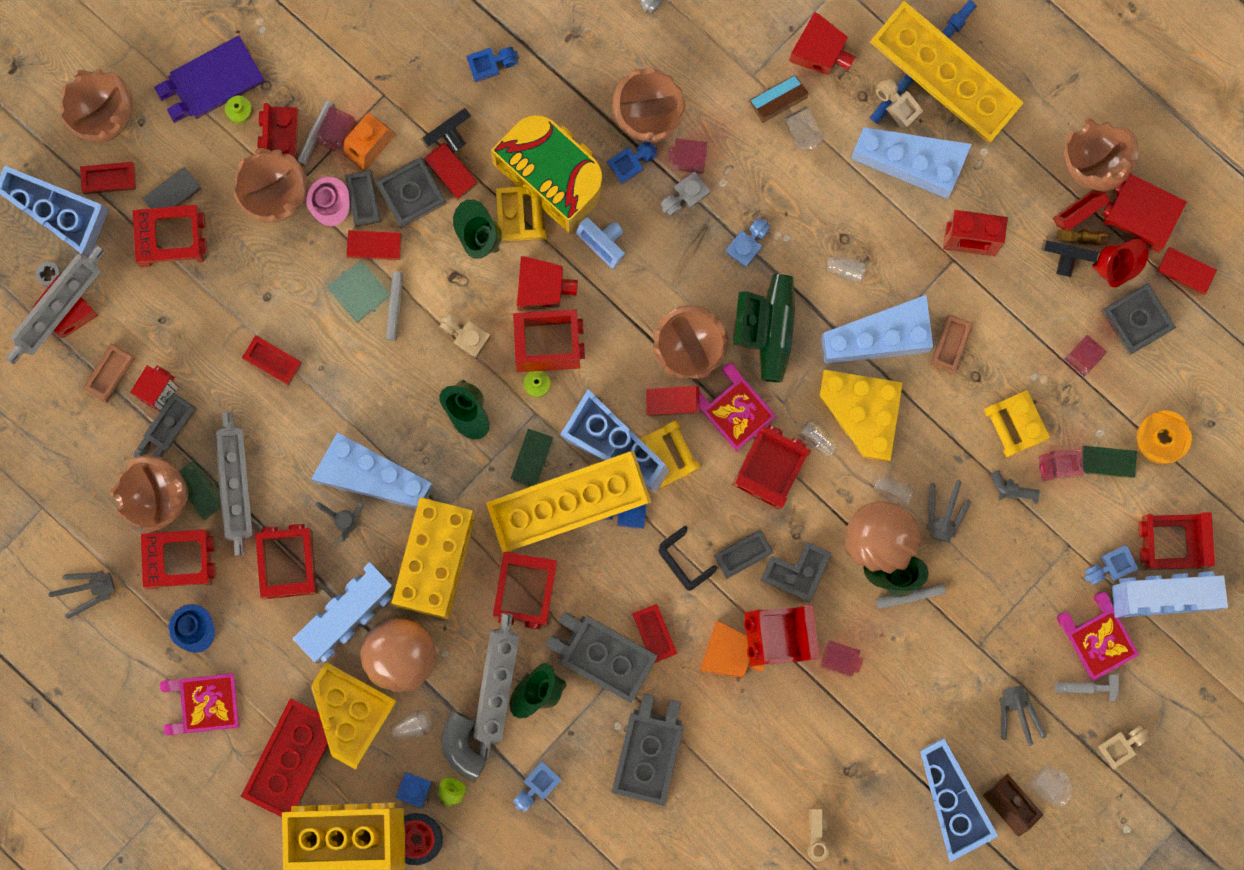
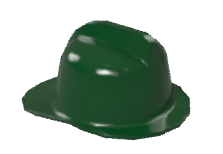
(476, 229)
(465, 409)
(900, 581)
(537, 691)

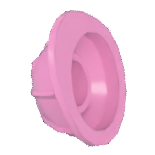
(328, 200)

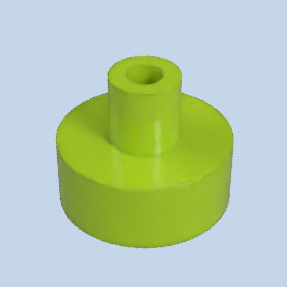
(238, 109)
(540, 389)
(451, 791)

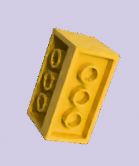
(434, 558)
(342, 837)

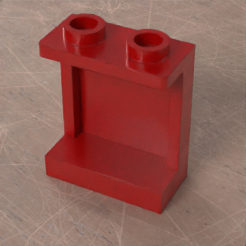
(1144, 211)
(771, 466)
(781, 635)

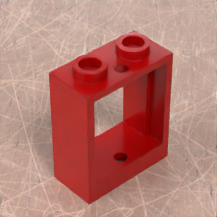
(553, 361)
(529, 562)
(293, 589)

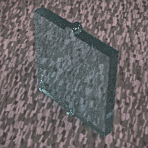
(358, 291)

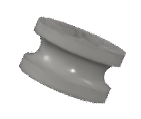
(42, 269)

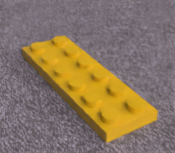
(946, 72)
(568, 502)

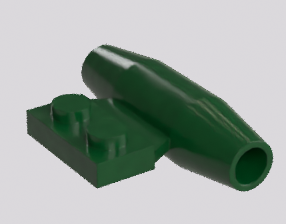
(768, 325)

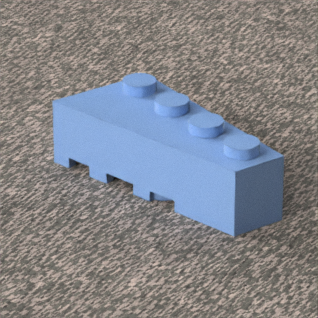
(912, 158)
(61, 211)
(881, 335)
(604, 436)
(364, 472)
(1169, 596)
(345, 614)
(956, 804)

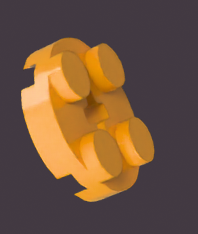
(1177, 430)

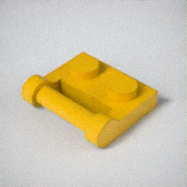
(511, 215)
(1024, 420)
(657, 445)

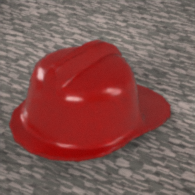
(1122, 262)

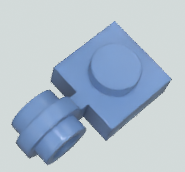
(744, 247)
(1116, 563)
(541, 782)

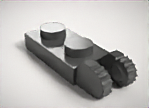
(166, 426)

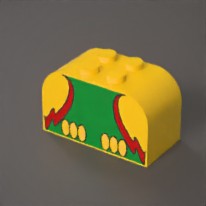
(551, 167)

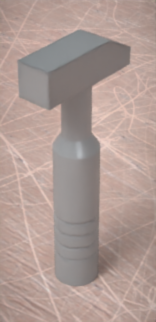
(1086, 687)

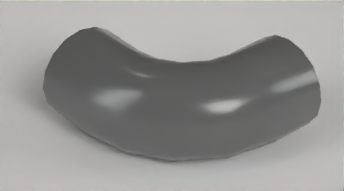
(456, 747)

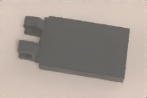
(603, 655)
(649, 753)

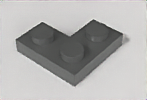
(799, 579)

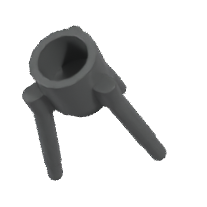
(343, 520)
(943, 528)
(100, 584)
(1016, 699)

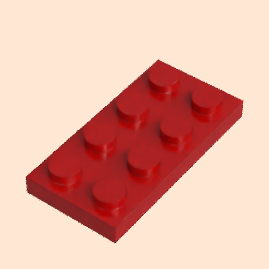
(287, 760)

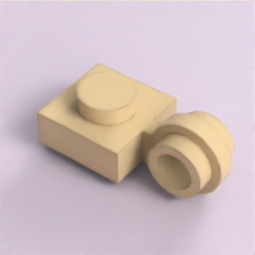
(903, 107)
(469, 339)
(1118, 749)
(817, 824)

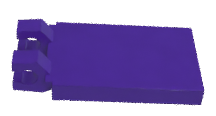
(210, 80)

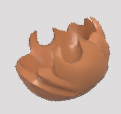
(96, 105)
(648, 105)
(1101, 155)
(270, 185)
(690, 342)
(150, 493)
(882, 537)
(398, 654)

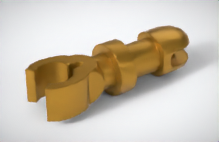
(1082, 236)

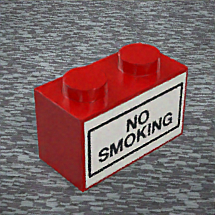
(154, 387)

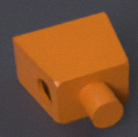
(367, 141)
(727, 653)

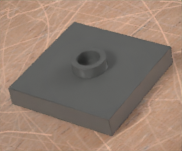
(411, 192)
(1138, 319)

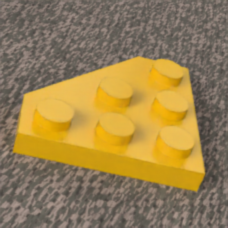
(864, 410)
(349, 713)

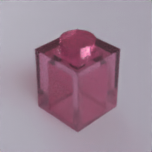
(335, 129)
(688, 155)
(1085, 355)
(841, 659)

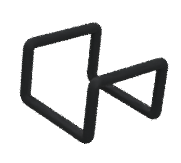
(689, 585)

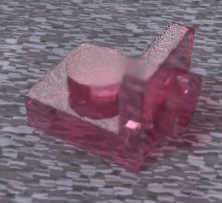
(1061, 465)

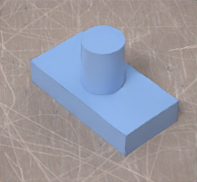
(602, 241)

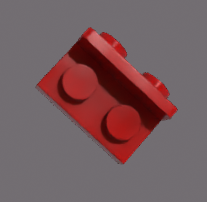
(279, 129)

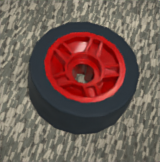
(431, 838)

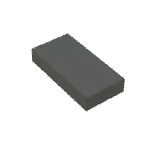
(173, 191)
(363, 198)
(743, 554)

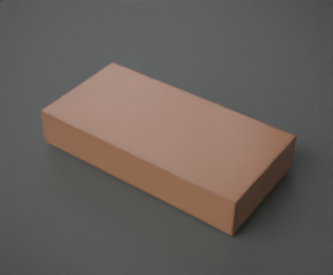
(951, 343)
(109, 372)

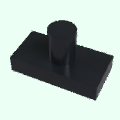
(448, 132)
(1068, 256)

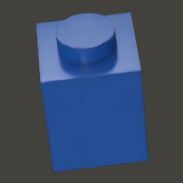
(414, 790)

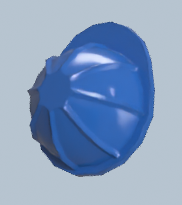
(191, 628)

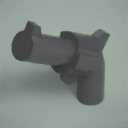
(1011, 490)

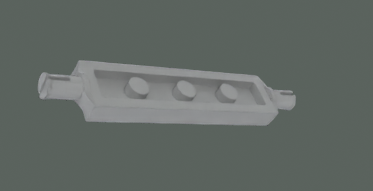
(55, 304)
(233, 484)
(496, 685)

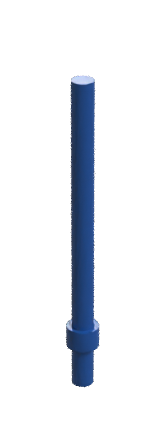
(954, 25)

